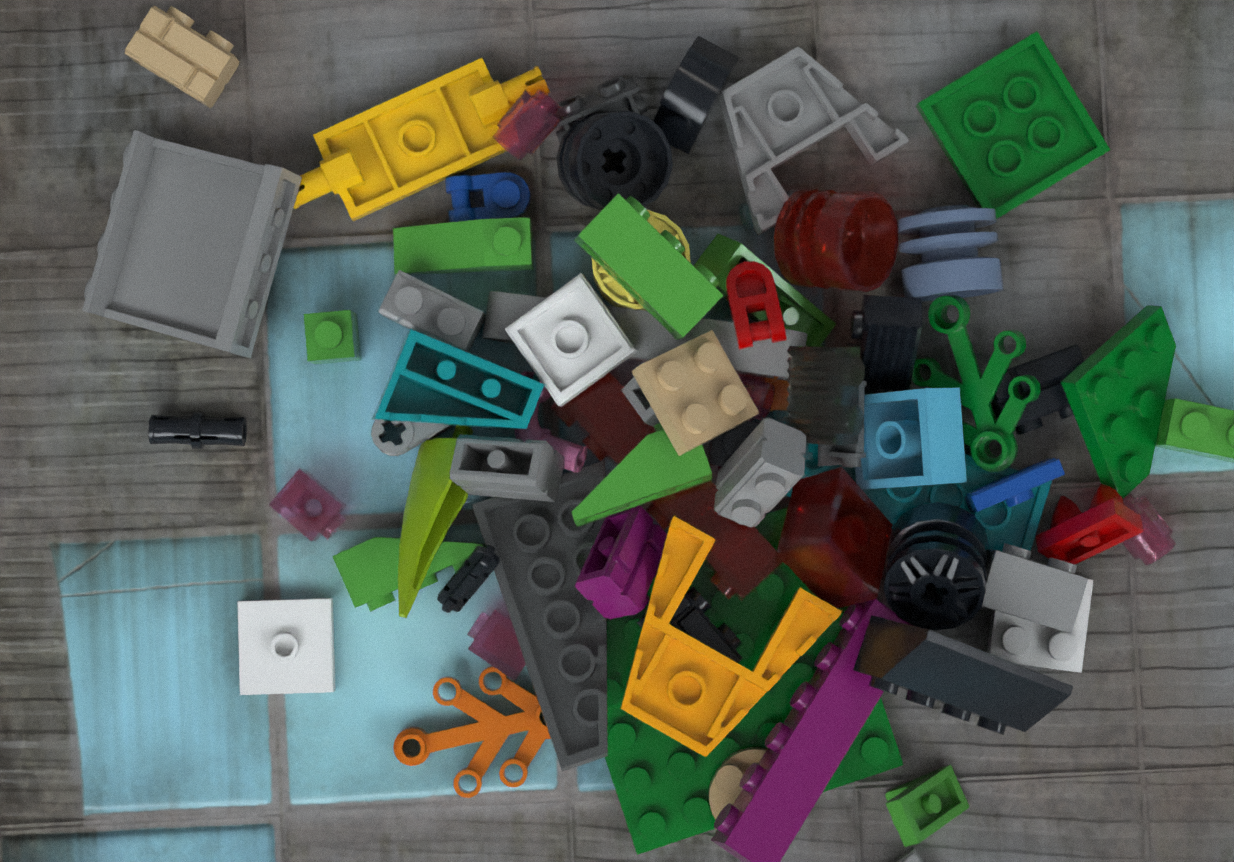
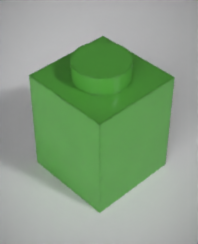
(332, 337)

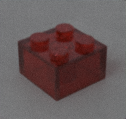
(835, 538)

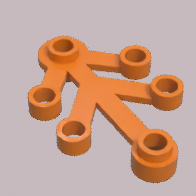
(491, 727)

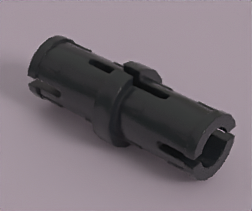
(197, 430)

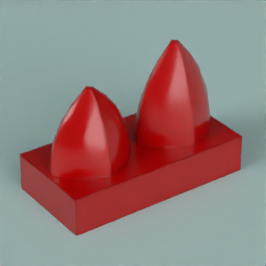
(1081, 535)

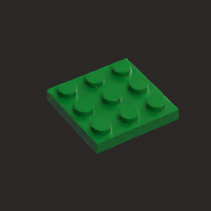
(1013, 126)

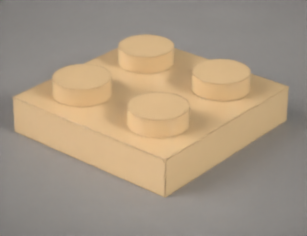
(695, 392)

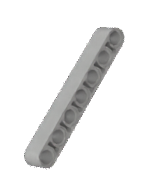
(652, 338)

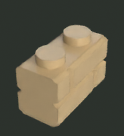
(182, 55)

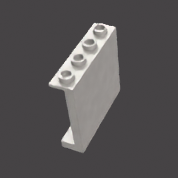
(191, 243)

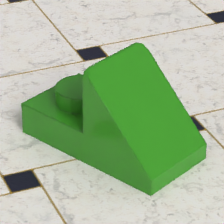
(925, 804)

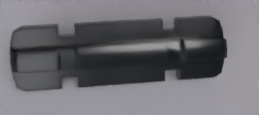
(468, 578)

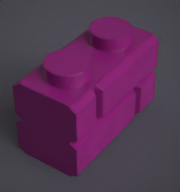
(622, 563)

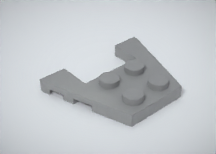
(786, 112)

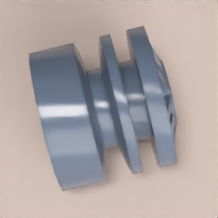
(950, 253)

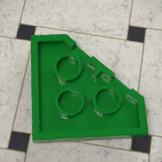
(1122, 396)

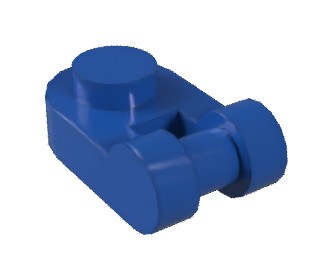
(504, 196)

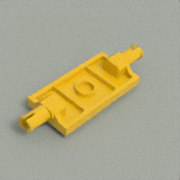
(414, 139)

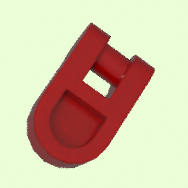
(753, 290)

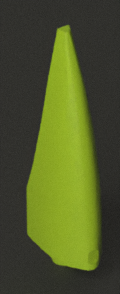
(428, 514)

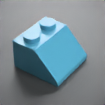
(912, 439)

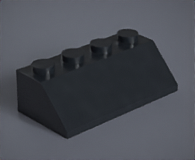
(956, 676)

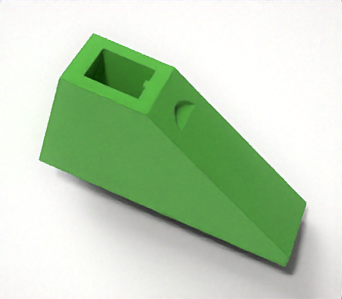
(372, 568)

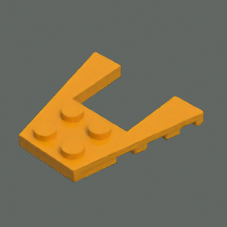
(686, 684)

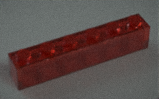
(613, 429)

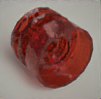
(836, 239)

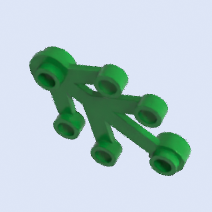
(977, 389)

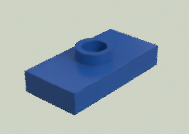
(1014, 487)

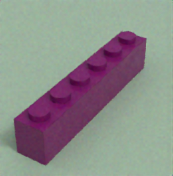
(804, 748)

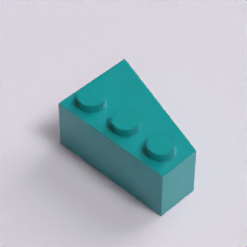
(453, 387)

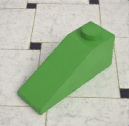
(465, 247)
(796, 310)
(643, 476)

